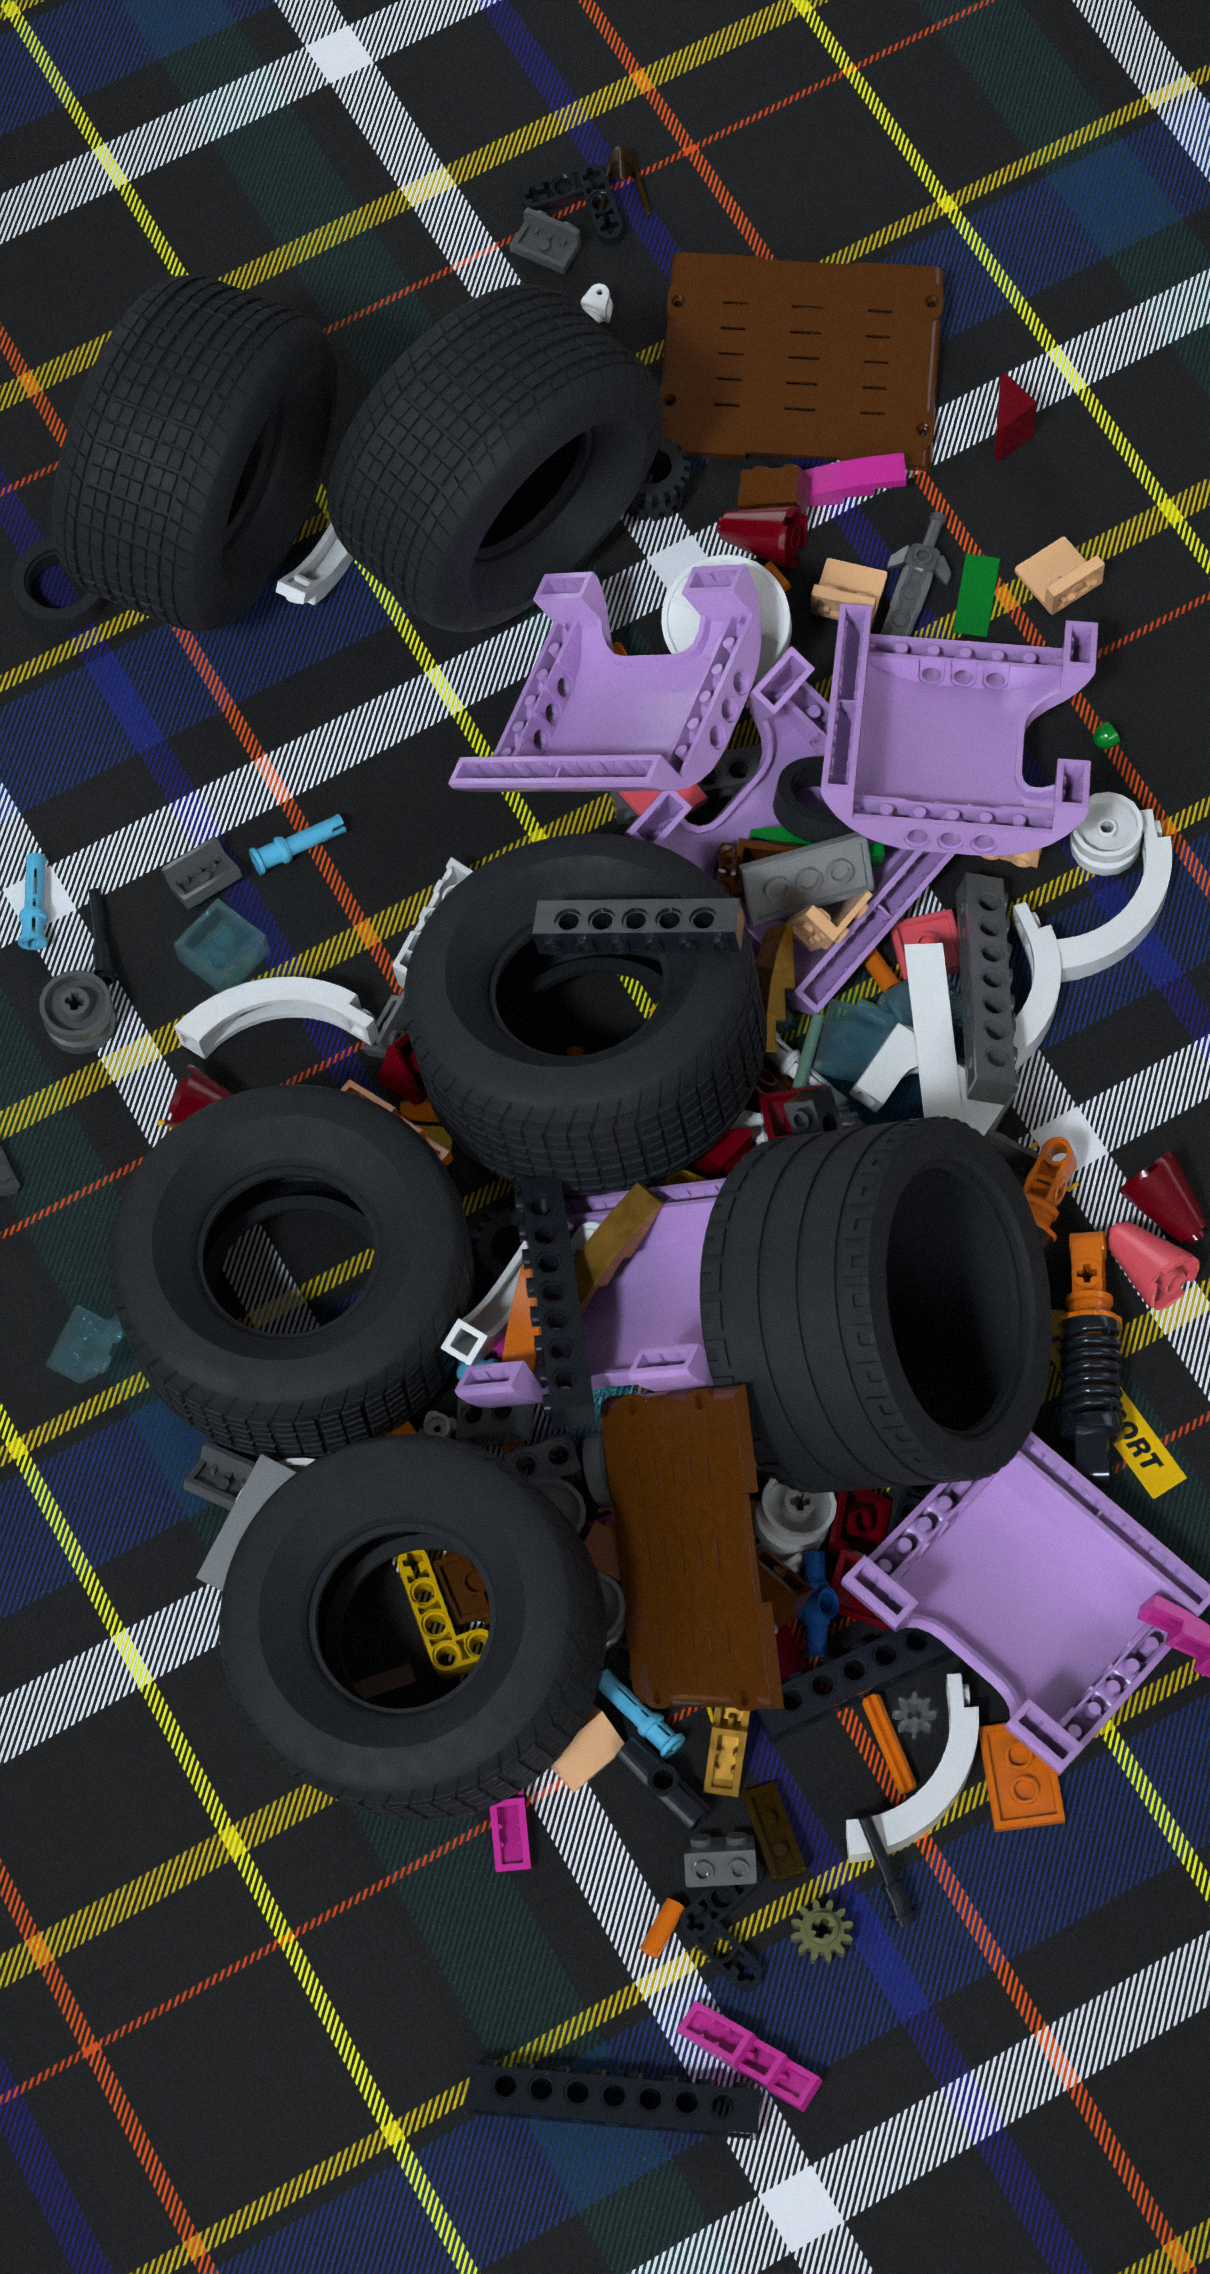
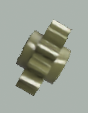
(813, 1921)

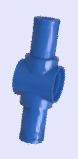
(820, 1605)

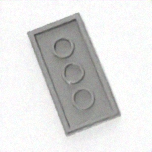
(806, 877)
(261, 1484)

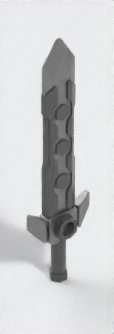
(915, 579)

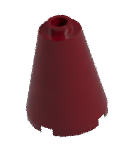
(766, 532)
(193, 1095)
(1167, 1199)

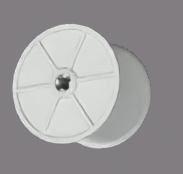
(682, 621)

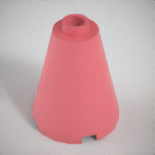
(1152, 1263)

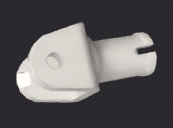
(598, 306)

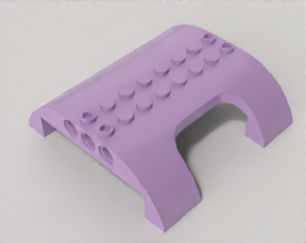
(625, 719)
(792, 727)
(934, 739)
(646, 1318)
(1035, 1592)

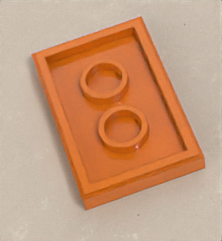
(1019, 1784)

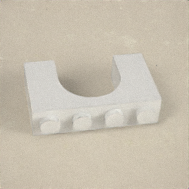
(899, 1059)

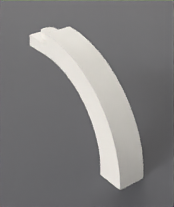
(318, 572)
(1113, 941)
(1045, 967)
(268, 1000)
(487, 1324)
(933, 1801)

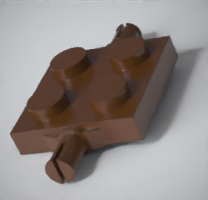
(462, 1590)

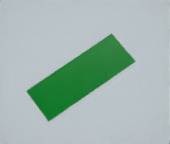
(976, 595)

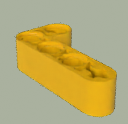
(434, 1612)

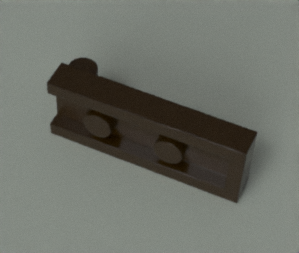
(773, 1832)

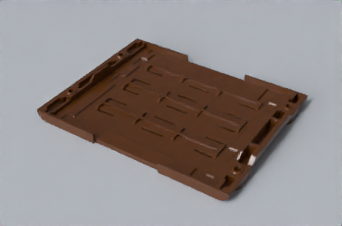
(771, 289)
(688, 1549)

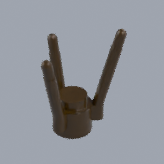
(622, 166)

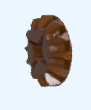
(725, 866)

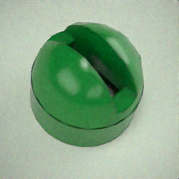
(1106, 736)

